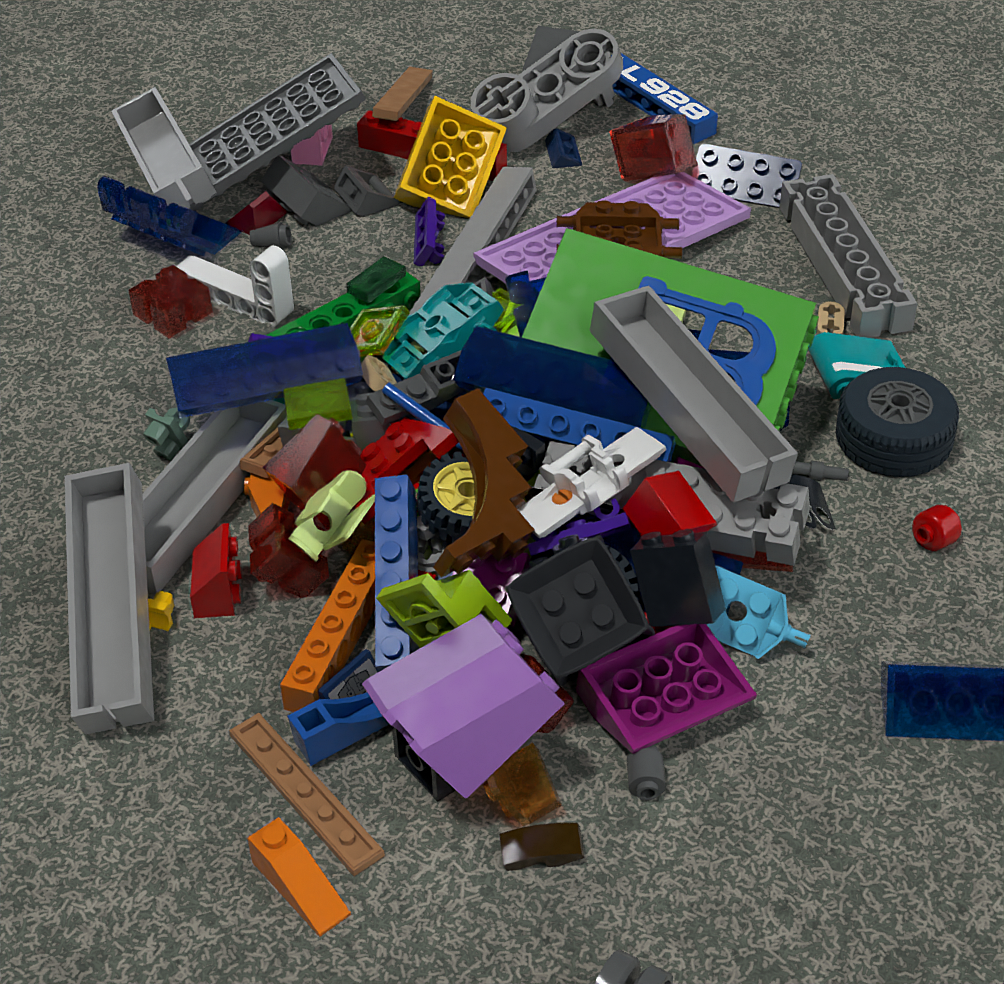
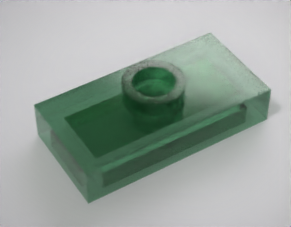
(376, 279)

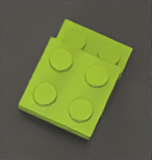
(435, 607)

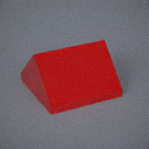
(667, 505)

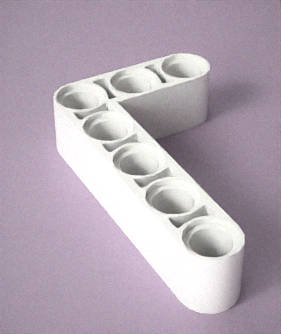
(263, 297)

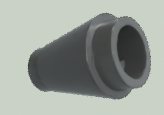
(275, 234)

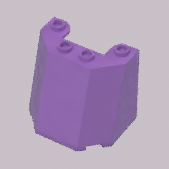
(465, 701)

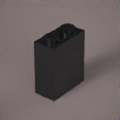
(678, 578)

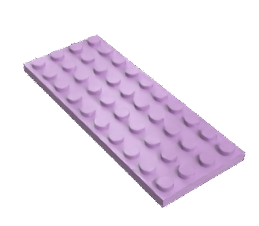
(697, 205)

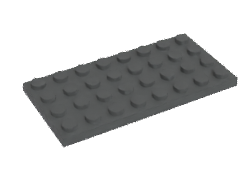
(276, 123)

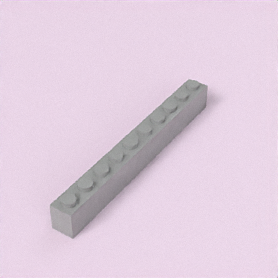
(488, 225)

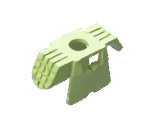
(335, 502)

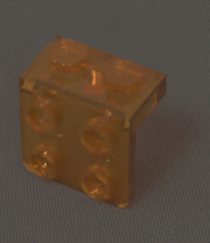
(523, 786)

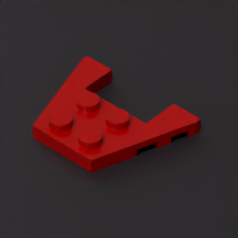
(398, 449)

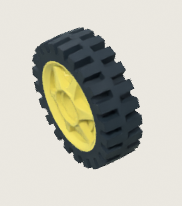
(447, 496)

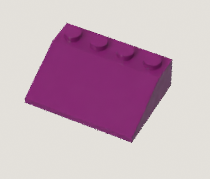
(662, 686)

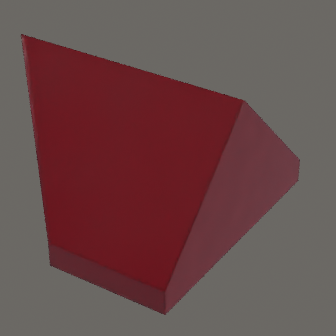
(257, 214)

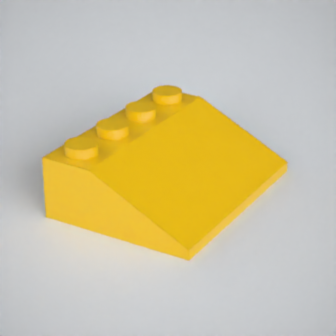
(450, 159)

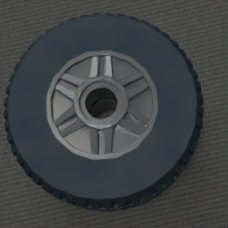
(897, 421)

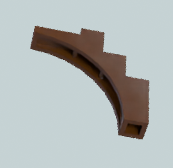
(499, 489)

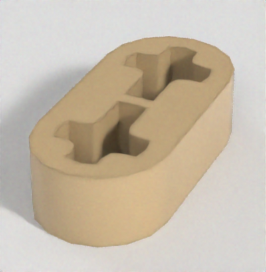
(835, 323)
(376, 373)

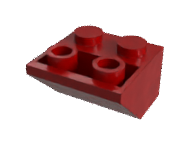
(215, 575)

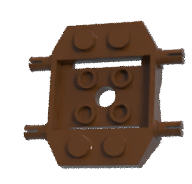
(628, 215)

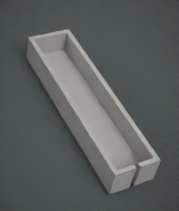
(163, 150)
(693, 393)
(201, 486)
(107, 600)

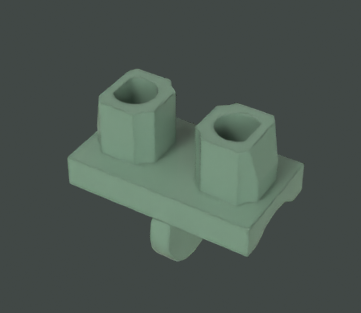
(166, 432)

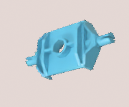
(765, 618)

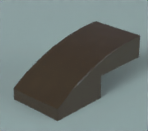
(547, 843)

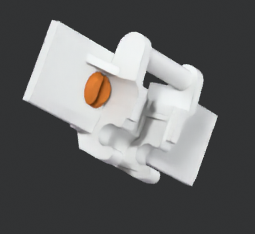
(575, 494)

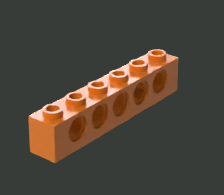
(334, 631)

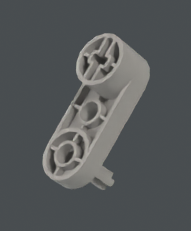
(576, 73)

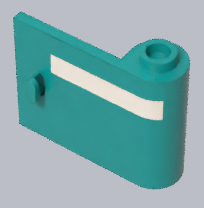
(845, 357)

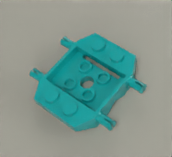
(441, 327)

